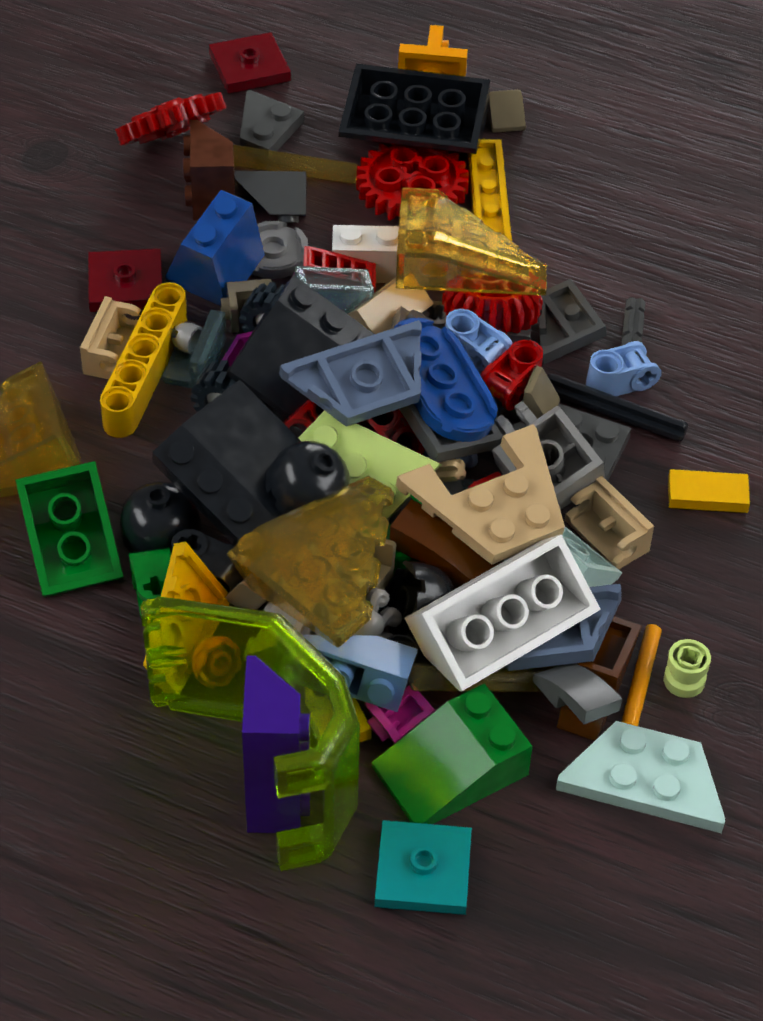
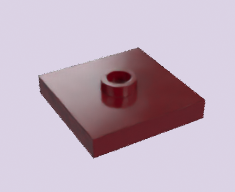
(249, 62)
(124, 276)

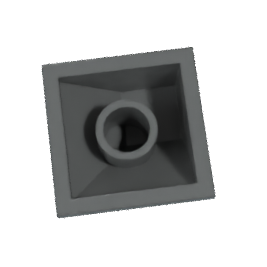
(277, 192)

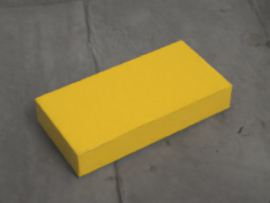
(708, 491)

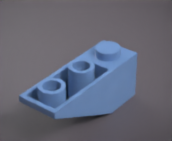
(372, 665)

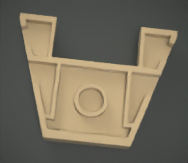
(499, 514)

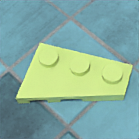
(368, 454)

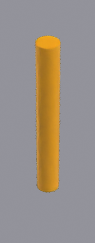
(641, 675)

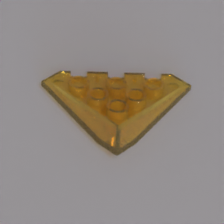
(455, 251)
(32, 429)
(320, 559)

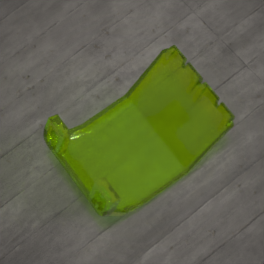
(200, 669)

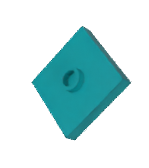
(423, 867)

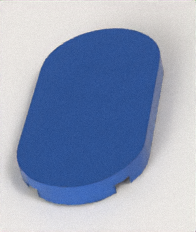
(452, 391)

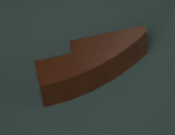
(433, 543)
(611, 667)

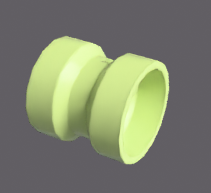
(687, 668)

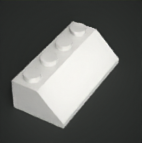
(370, 244)
(503, 613)

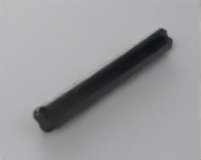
(619, 408)

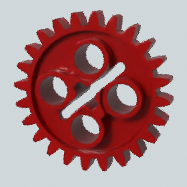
(170, 118)
(404, 166)

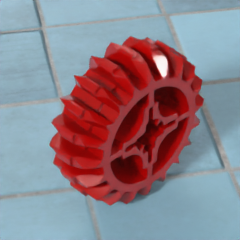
(499, 310)

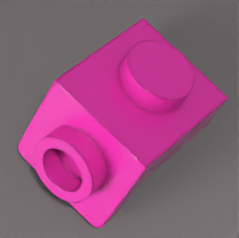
(396, 725)

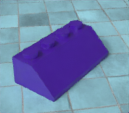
(271, 729)

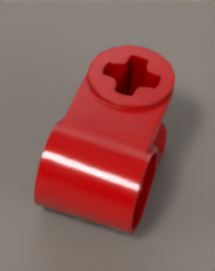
(511, 372)

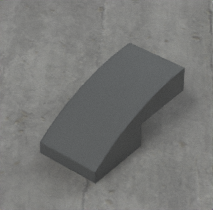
(580, 690)

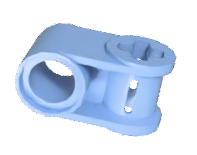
(477, 337)
(619, 370)

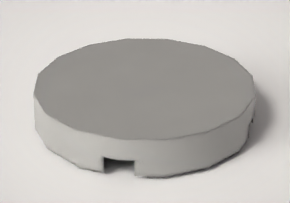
(282, 249)

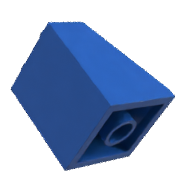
(218, 249)

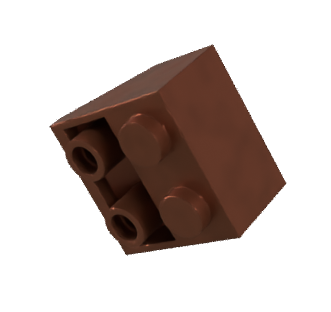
(208, 167)

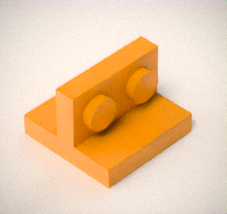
(435, 56)

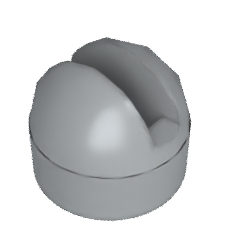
(187, 337)

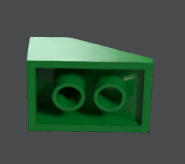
(69, 529)
(455, 758)

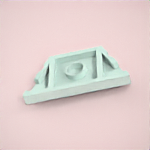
(647, 775)

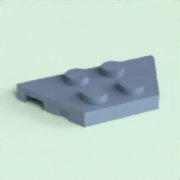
(363, 375)
(578, 642)

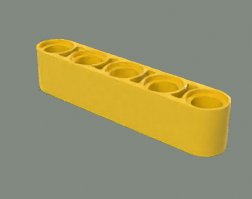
(143, 361)

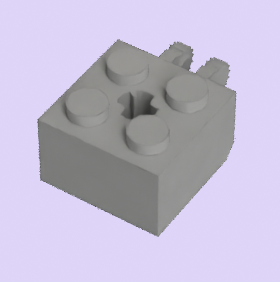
(561, 442)

